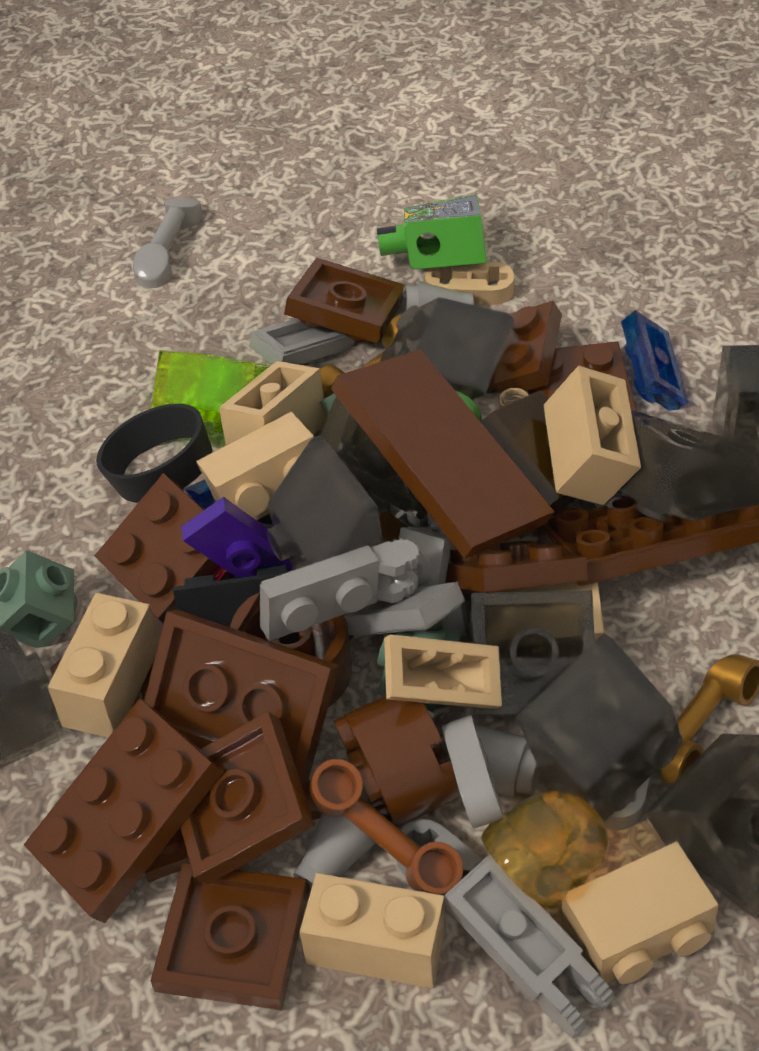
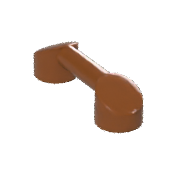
(337, 792)

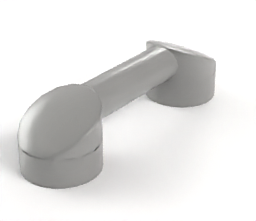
(152, 260)

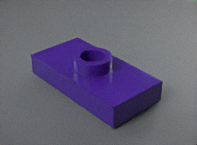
(231, 539)

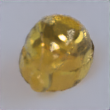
(548, 845)

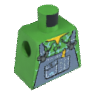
(456, 232)

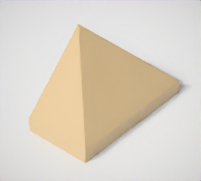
(442, 672)

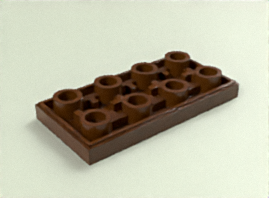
(442, 452)
(625, 541)

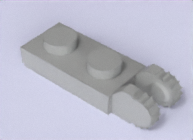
(338, 586)
(525, 943)

